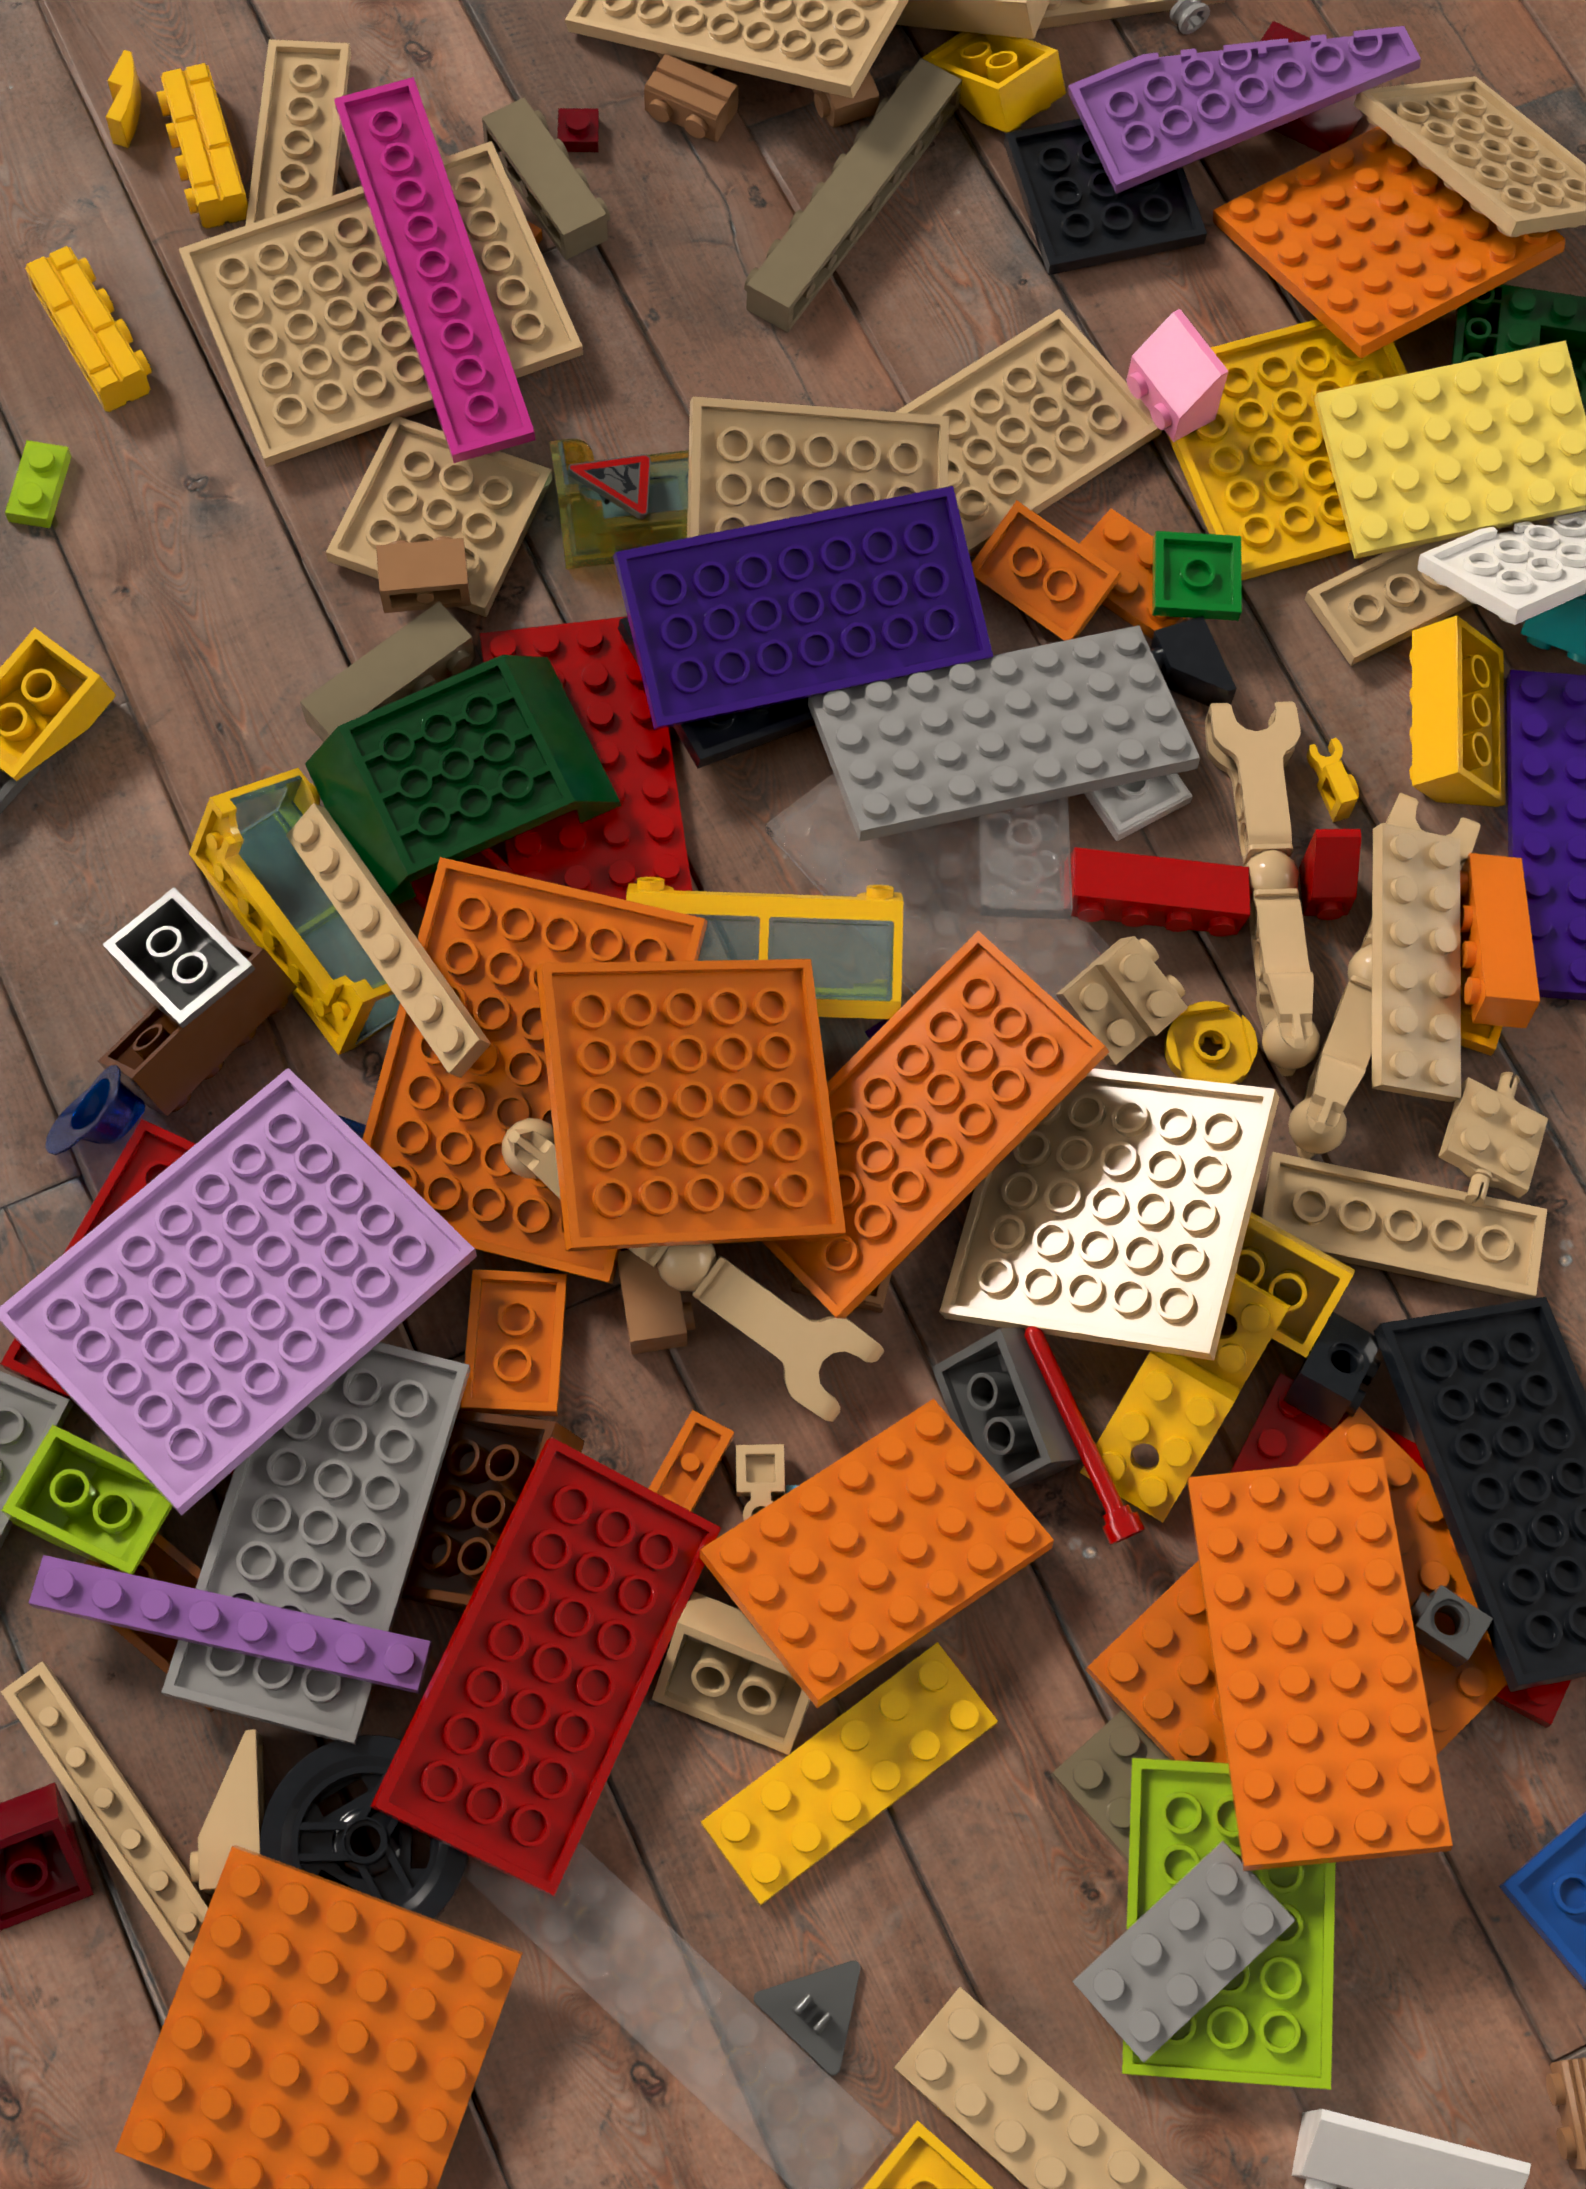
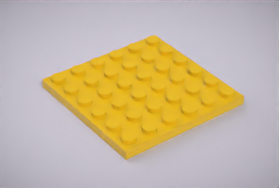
(1264, 457)

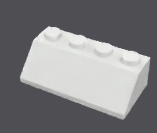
(1362, 2154)

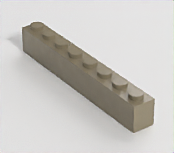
(852, 194)

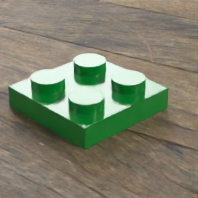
(1197, 575)

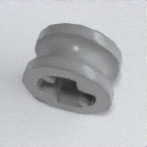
(1189, 15)

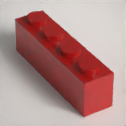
(1159, 892)

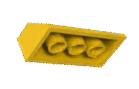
(1457, 715)

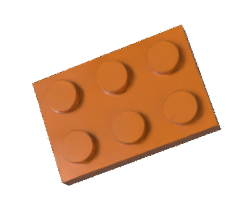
(1131, 553)
(1044, 572)
(515, 1342)

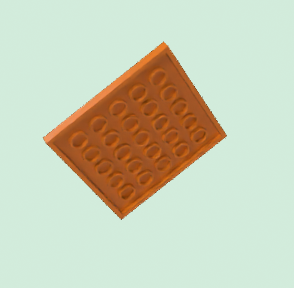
(1376, 241)
(689, 1103)
(317, 2039)

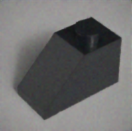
(1192, 662)

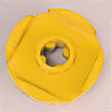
(1224, 1028)

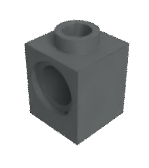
(1468, 1621)

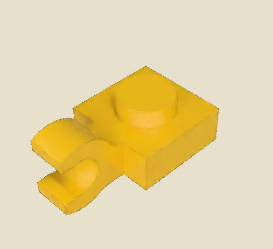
(1335, 786)

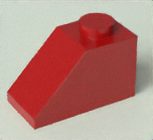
(1330, 873)

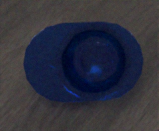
(98, 1115)

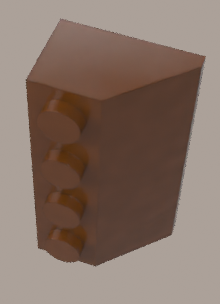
(169, 1061)

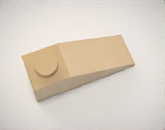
(234, 1815)

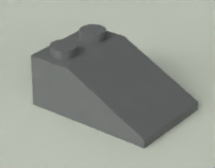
(177, 958)

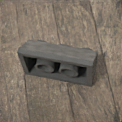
(1006, 1408)

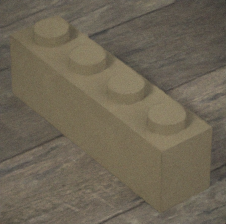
(546, 178)
(403, 664)

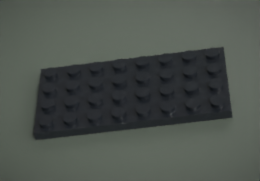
(1507, 1461)

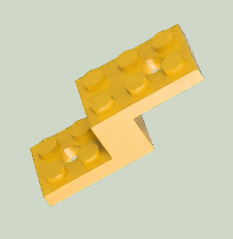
(1182, 1403)

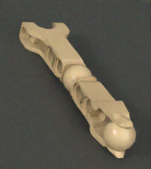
(1265, 838)
(1319, 1120)
(722, 1287)

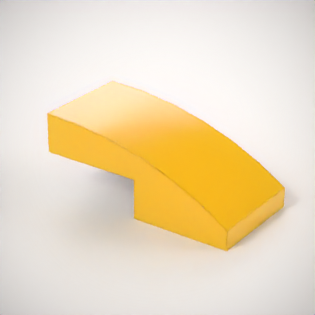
(126, 97)

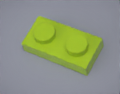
(38, 484)

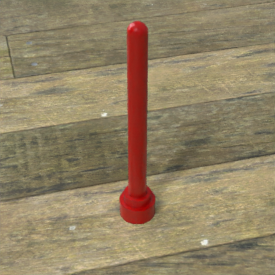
(1119, 1518)

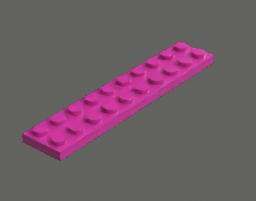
(434, 270)

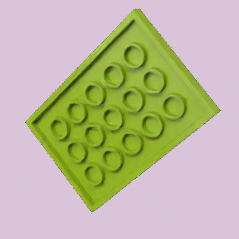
(1279, 2010)

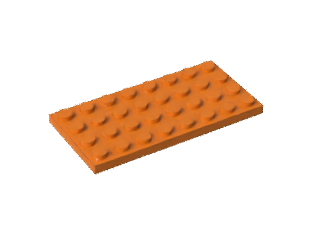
(935, 1112)
(1317, 1666)

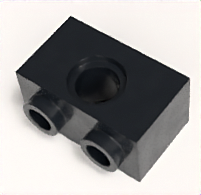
(1334, 1371)

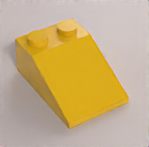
(1002, 76)
(45, 702)

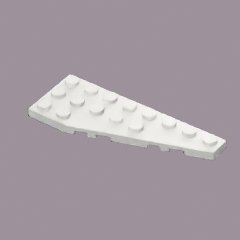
(1514, 570)

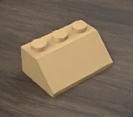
(730, 1676)

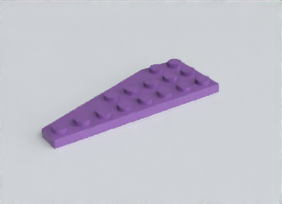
(1189, 105)

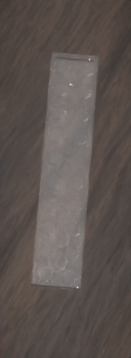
(693, 2022)

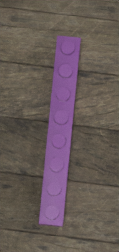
(231, 1624)

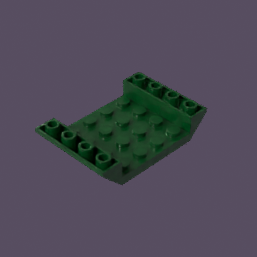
(459, 770)

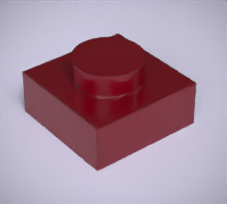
(579, 129)

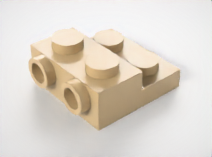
(1124, 997)

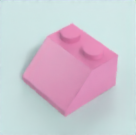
(1177, 377)

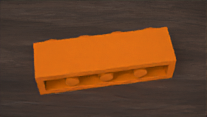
(1497, 942)

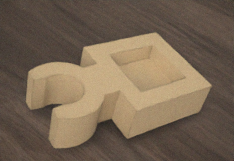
(759, 1475)

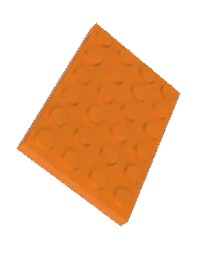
(875, 1551)

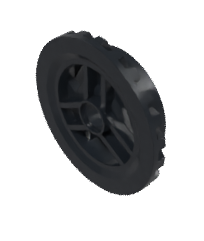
(305, 1839)

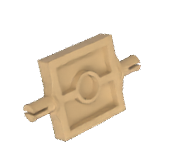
(1493, 1139)

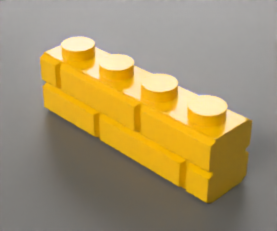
(204, 145)
(89, 329)

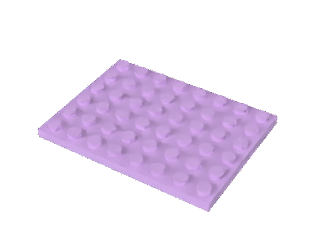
(235, 1288)

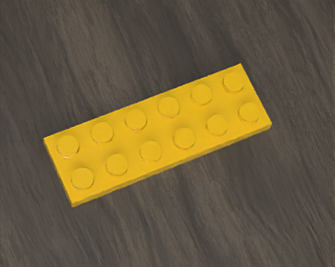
(848, 1773)

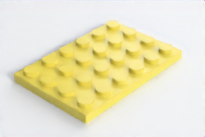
(1457, 448)

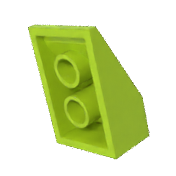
(87, 1502)

